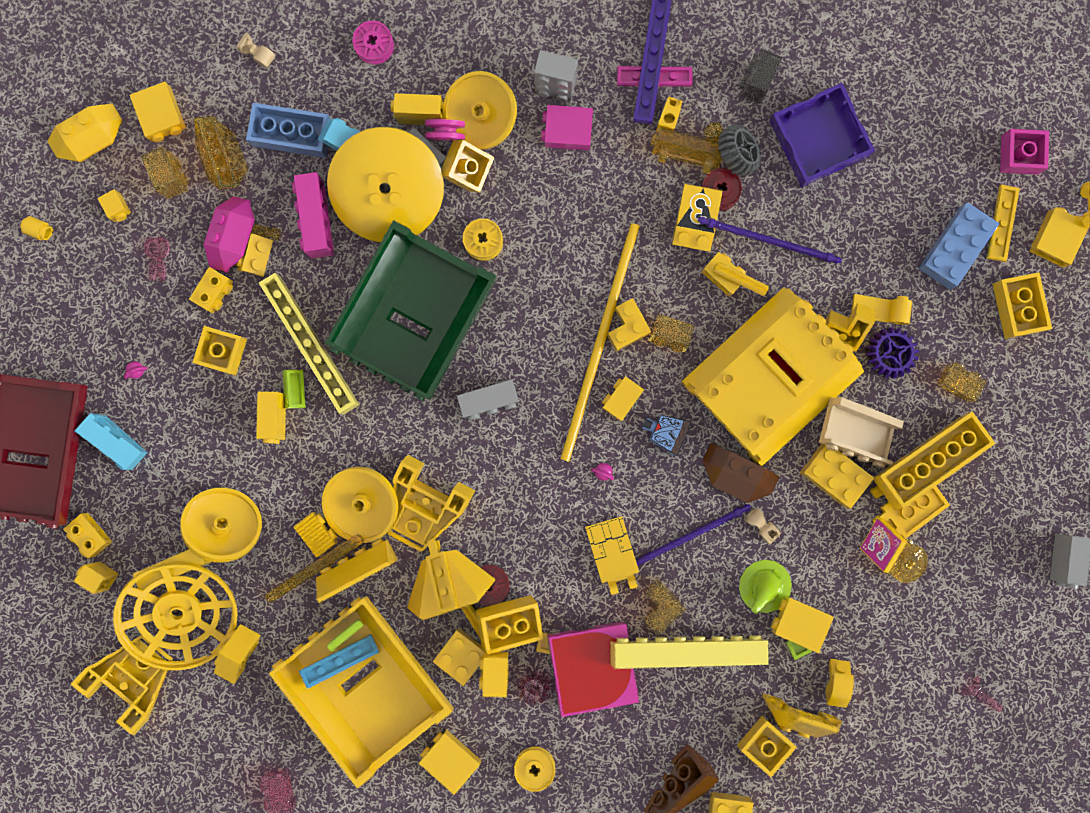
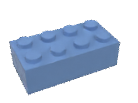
(287, 130)
(958, 246)

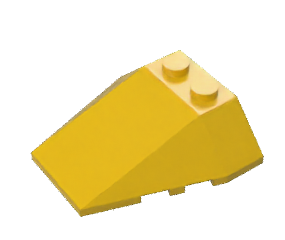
(800, 721)

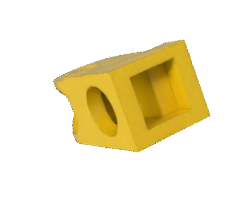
(670, 114)

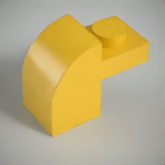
(840, 685)

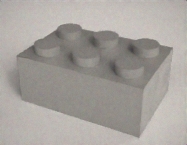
(555, 76)

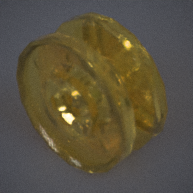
(910, 563)

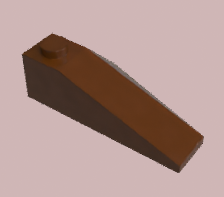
(687, 781)

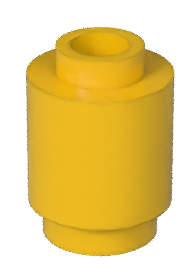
(36, 228)

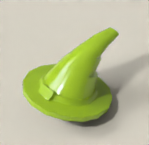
(764, 586)

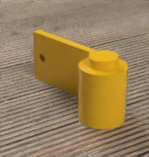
(887, 311)

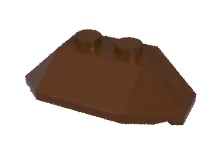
(738, 475)

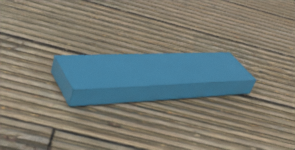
(338, 661)

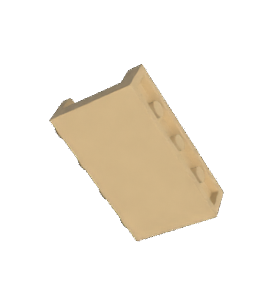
(858, 431)

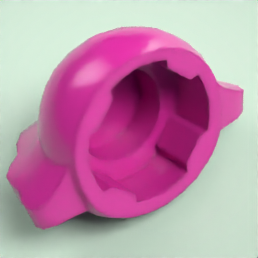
(134, 370)
(603, 471)

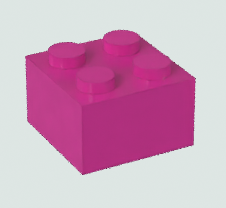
(1024, 151)

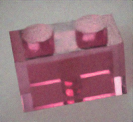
(278, 791)

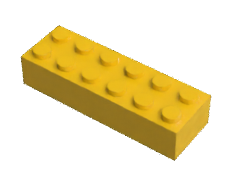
(933, 461)

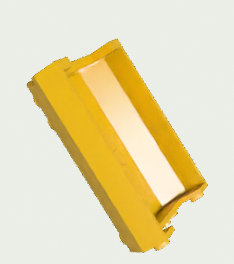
(753, 393)
(376, 714)

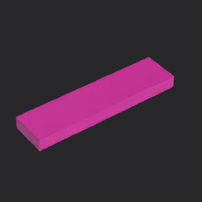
(668, 76)

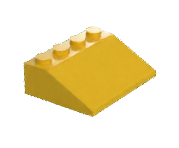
(354, 570)

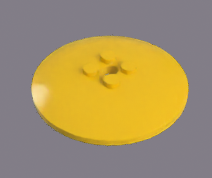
(390, 158)

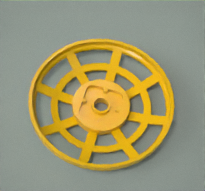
(171, 624)

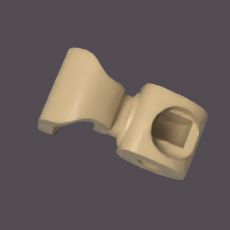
(261, 54)
(766, 530)

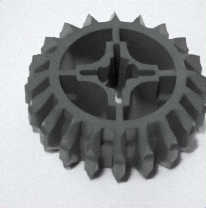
(739, 150)

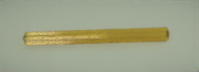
(314, 568)

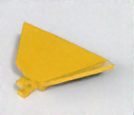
(446, 583)

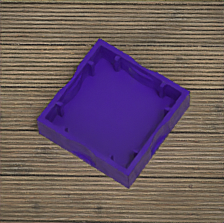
(821, 135)

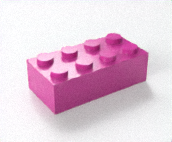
(313, 215)

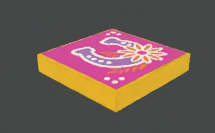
(883, 544)

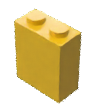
(416, 108)
(158, 112)
(1059, 237)
(271, 417)
(801, 624)
(449, 761)

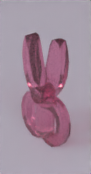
(156, 264)

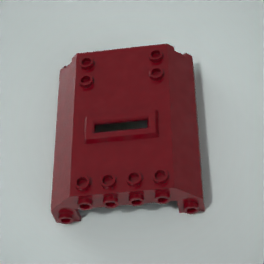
(39, 421)

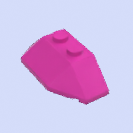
(228, 233)

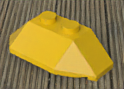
(85, 133)

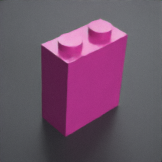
(567, 127)

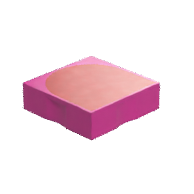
(585, 672)

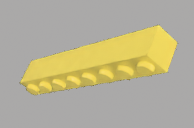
(309, 344)
(689, 652)

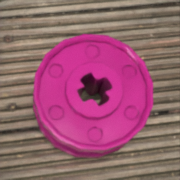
(362, 44)
(444, 129)

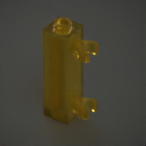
(686, 149)

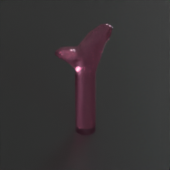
(976, 690)

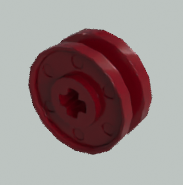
(731, 184)
(500, 586)

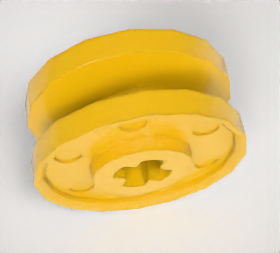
(485, 250)
(541, 759)

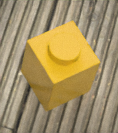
(114, 206)

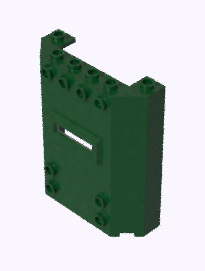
(423, 286)

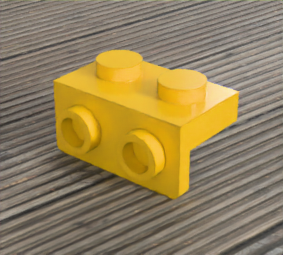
(255, 255)

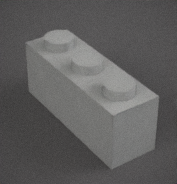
(488, 400)

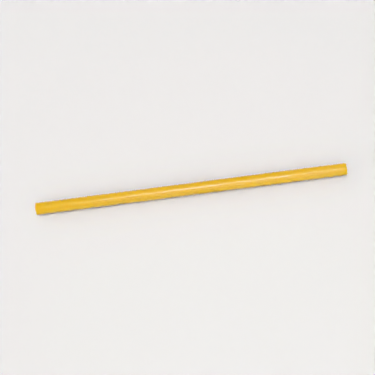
(600, 341)

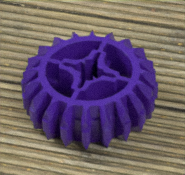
(908, 346)

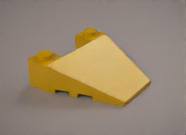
(422, 509)
(129, 679)

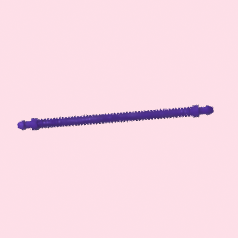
(712, 223)
(737, 512)

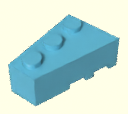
(336, 133)
(111, 441)

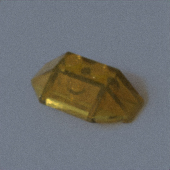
(219, 153)

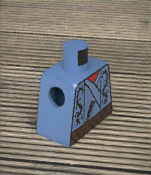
(667, 432)

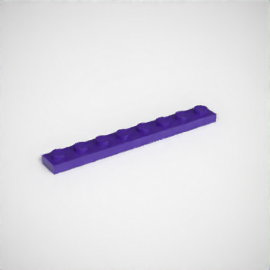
(652, 61)

